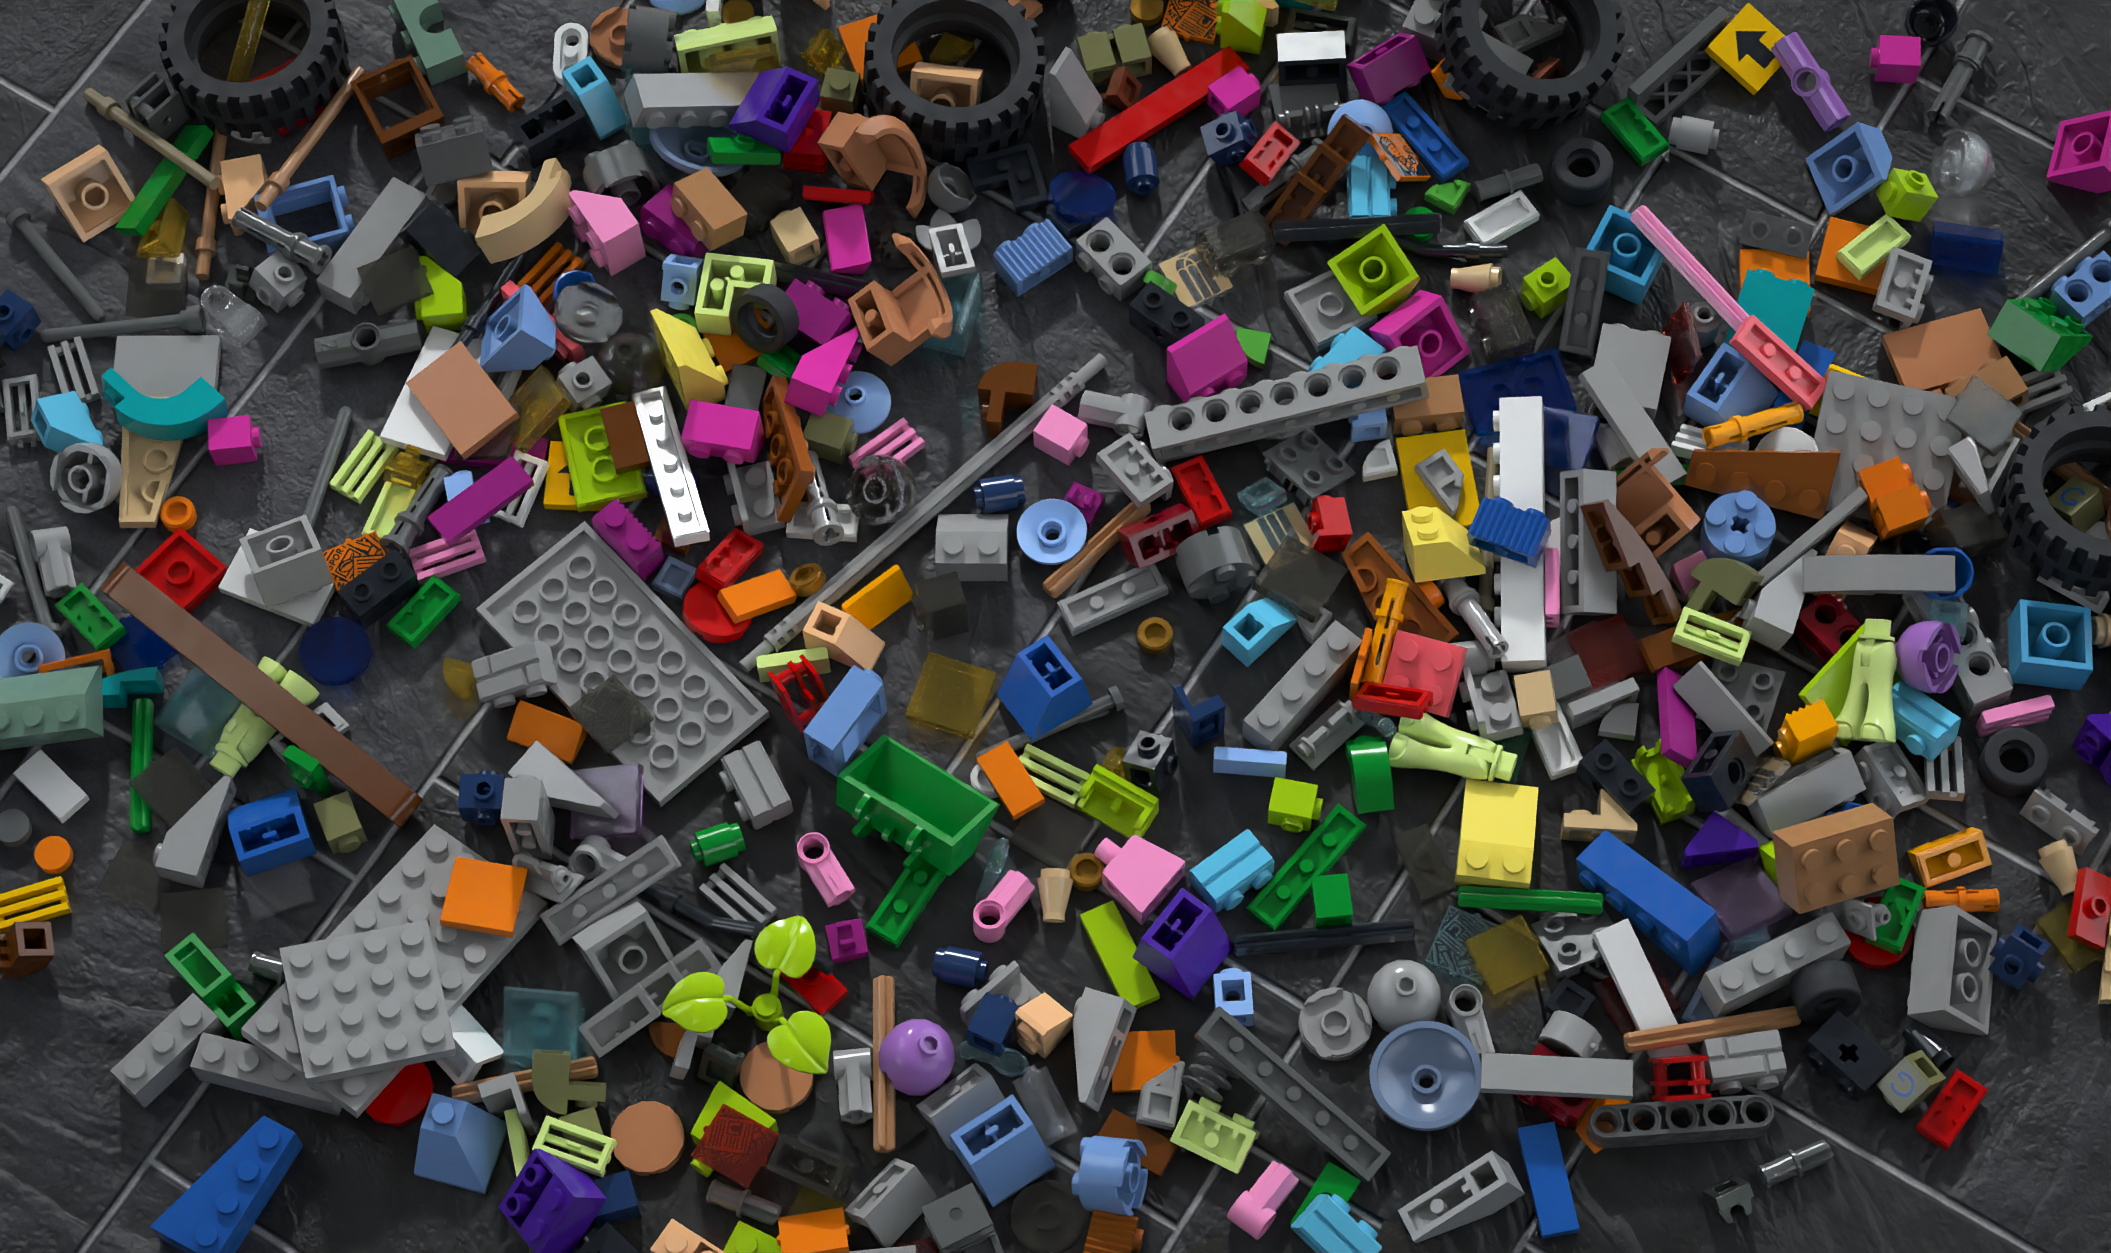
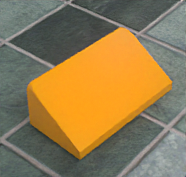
(879, 598)
(1950, 856)

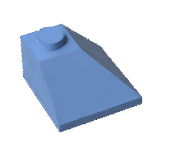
(1850, 166)
(518, 334)
(459, 1144)

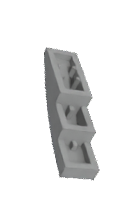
(1878, 574)
(732, 975)
(645, 999)

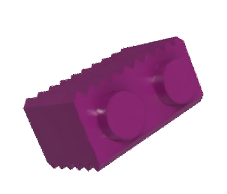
(629, 539)

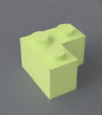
(722, 283)

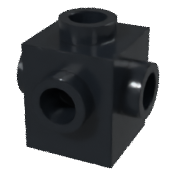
(1150, 761)

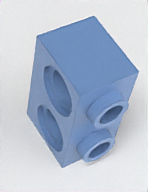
(2094, 295)

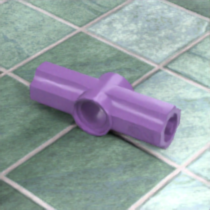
(1822, 99)

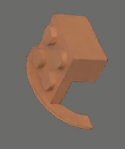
(868, 147)
(907, 316)
(1653, 504)

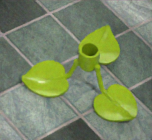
(800, 1042)

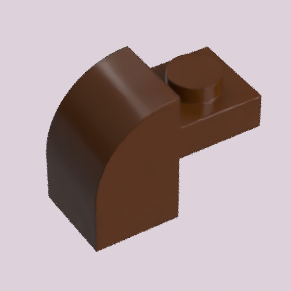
(1005, 386)
(25, 949)

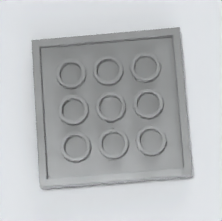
(1884, 421)
(367, 1002)

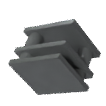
(153, 101)
(958, 1220)

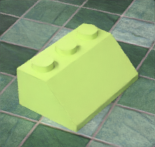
(696, 45)

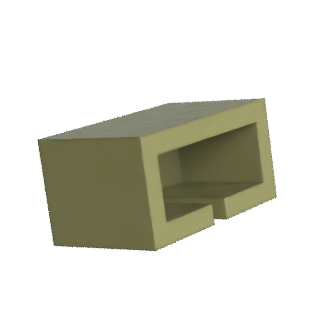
(1124, 47)

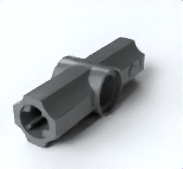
(349, 349)

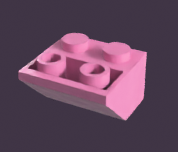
(607, 229)

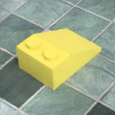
(688, 360)
(1496, 835)

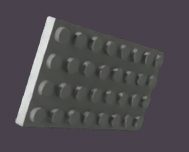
(612, 623)
(407, 894)

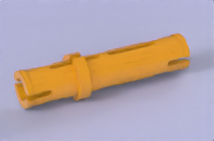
(1740, 428)
(1394, 591)

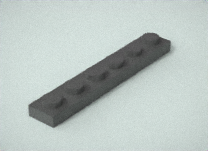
(1292, 1094)

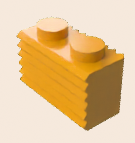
(1805, 733)

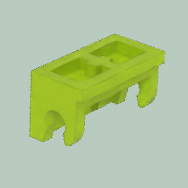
(1671, 796)
(1117, 803)

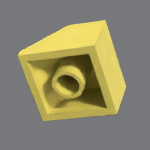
(1438, 546)

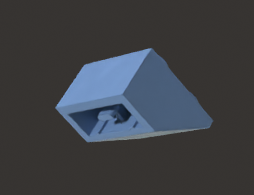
(1728, 389)
(1002, 1151)

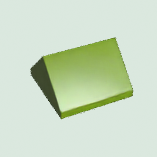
(1375, 273)

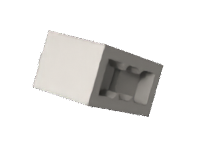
(1119, 255)

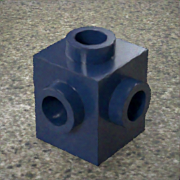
(1229, 138)
(17, 320)
(481, 797)
(2018, 957)

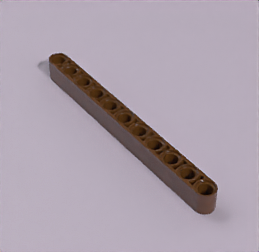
(261, 694)

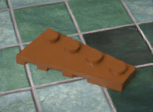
(787, 449)
(1781, 479)
(1370, 569)

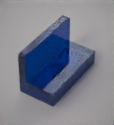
(1966, 247)

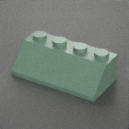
(51, 707)

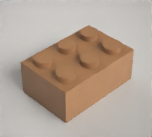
(1836, 858)

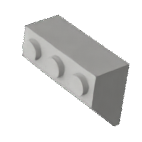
(1951, 971)

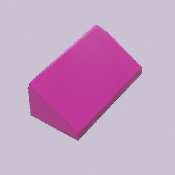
(847, 239)

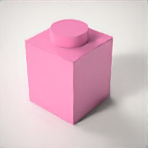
(1061, 435)

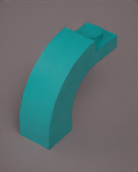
(164, 418)

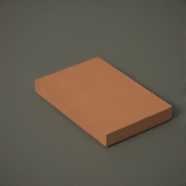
(1940, 350)
(462, 400)

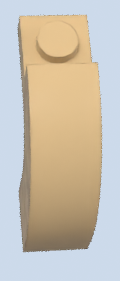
(529, 221)

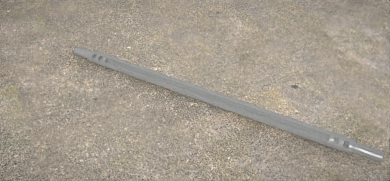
(924, 511)

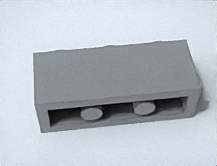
(1808, 791)
(528, 816)
(166, 1050)

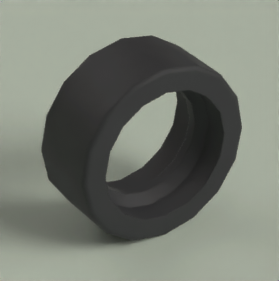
(780, 307)

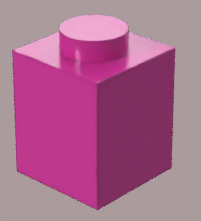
(1896, 59)
(1234, 92)
(233, 440)

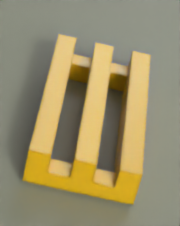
(31, 891)

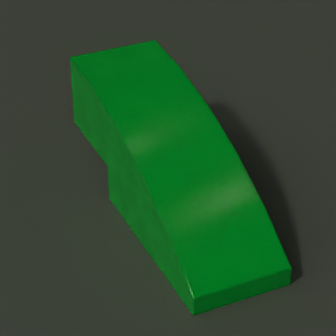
(212, 984)

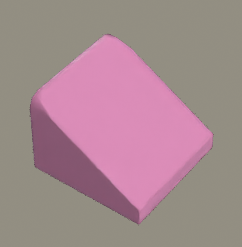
(1681, 572)

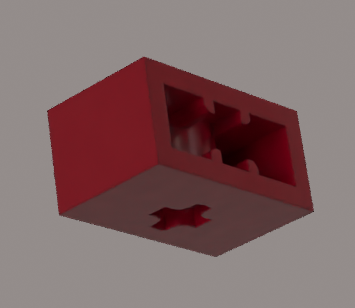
(1157, 535)

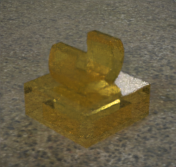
(823, 51)
(407, 468)

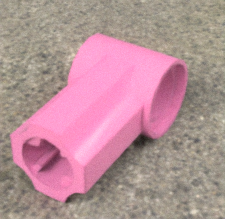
(824, 871)
(1003, 905)
(1257, 1209)

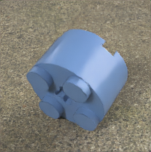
(1738, 529)
(1111, 1175)

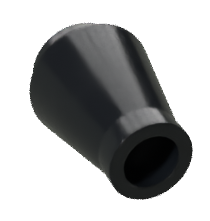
(1932, 1045)

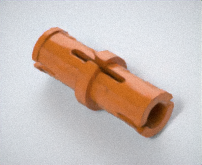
(495, 82)
(1966, 899)

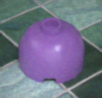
(1927, 656)
(917, 1056)

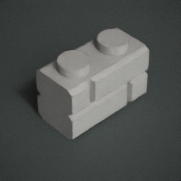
(514, 673)
(756, 785)
(1744, 1061)

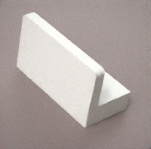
(472, 1047)

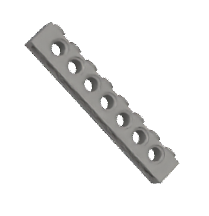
(1301, 413)

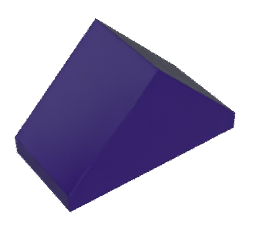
(1718, 843)

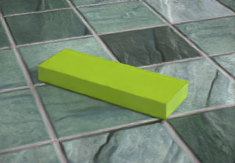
(1115, 952)

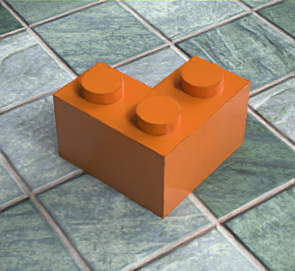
(1891, 500)

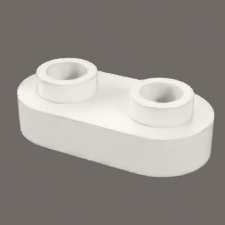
(565, 55)

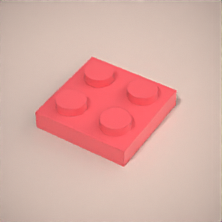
(1427, 666)

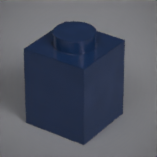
(993, 1024)
(620, 1201)

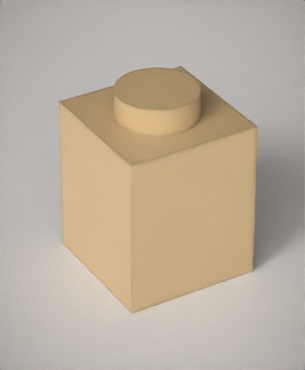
(795, 236)
(1536, 699)

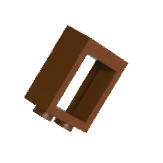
(374, 84)

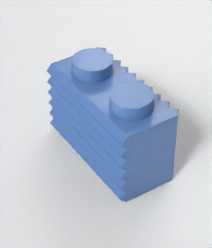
(1032, 257)

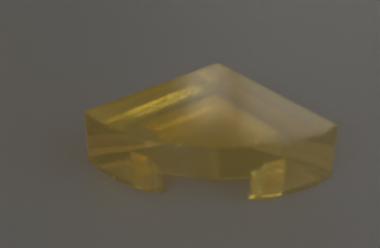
(951, 49)
(459, 677)
(1113, 761)

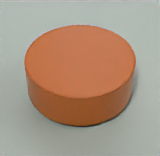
(177, 513)
(1432, 593)
(53, 854)

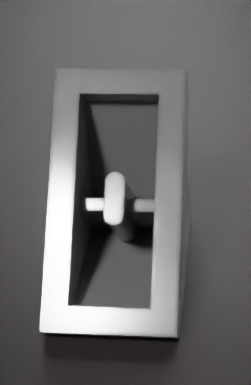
(951, 251)

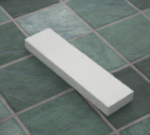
(1637, 983)

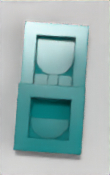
(136, 681)

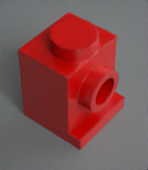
(1329, 524)

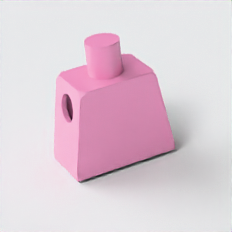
(1139, 874)

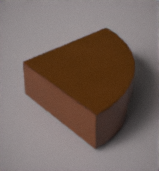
(666, 1037)

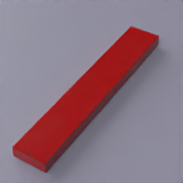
(1153, 111)

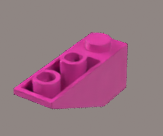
(821, 371)

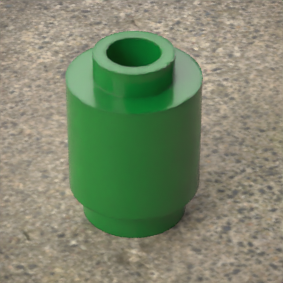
(717, 844)

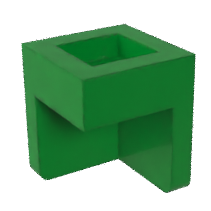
(1332, 900)

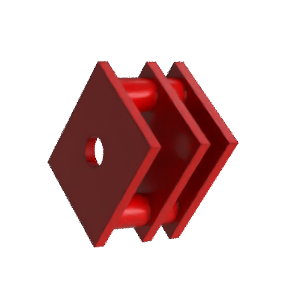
(806, 152)
(793, 673)
(1697, 1078)

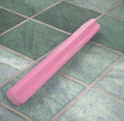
(1689, 267)

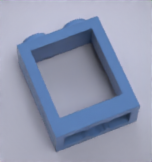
(308, 195)
(846, 720)

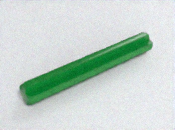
(140, 757)
(1530, 900)

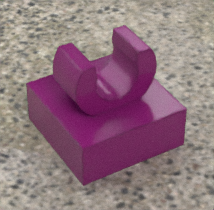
(1086, 500)
(847, 940)

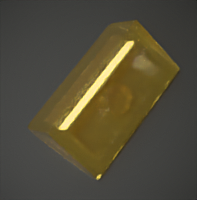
(166, 232)

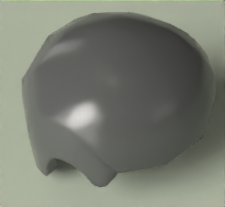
(950, 188)

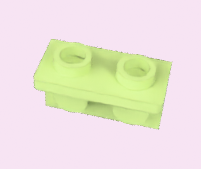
(1214, 1134)

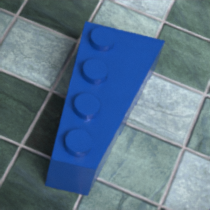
(1651, 901)
(231, 1193)

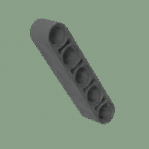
(1695, 1112)

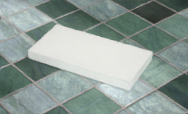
(409, 419)

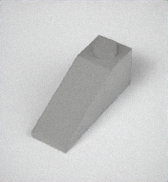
(1073, 97)
(1776, 607)
(561, 784)
(194, 838)
(1099, 1035)
(1462, 1198)

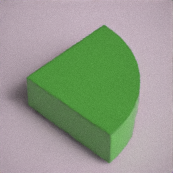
(1448, 195)
(1255, 345)

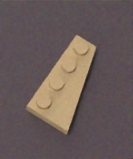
(146, 478)

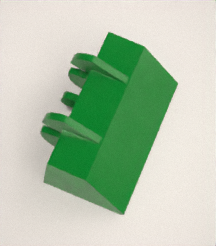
(914, 805)

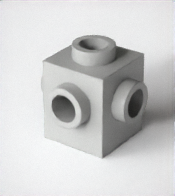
(278, 282)
(584, 384)

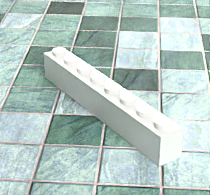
(1523, 484)

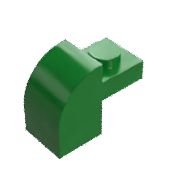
(1370, 774)

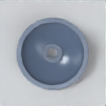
(687, 148)
(1420, 1053)

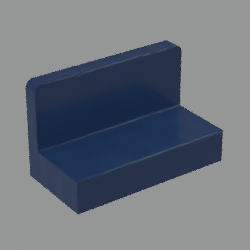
(1201, 721)

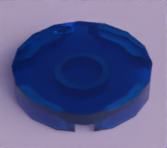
(1081, 196)
(335, 651)

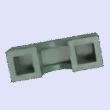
(436, 53)

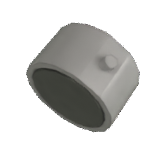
(1570, 1036)

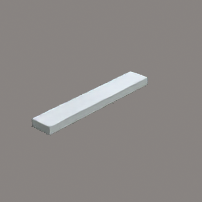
(671, 467)

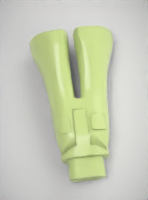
(1869, 702)
(247, 732)
(1443, 748)

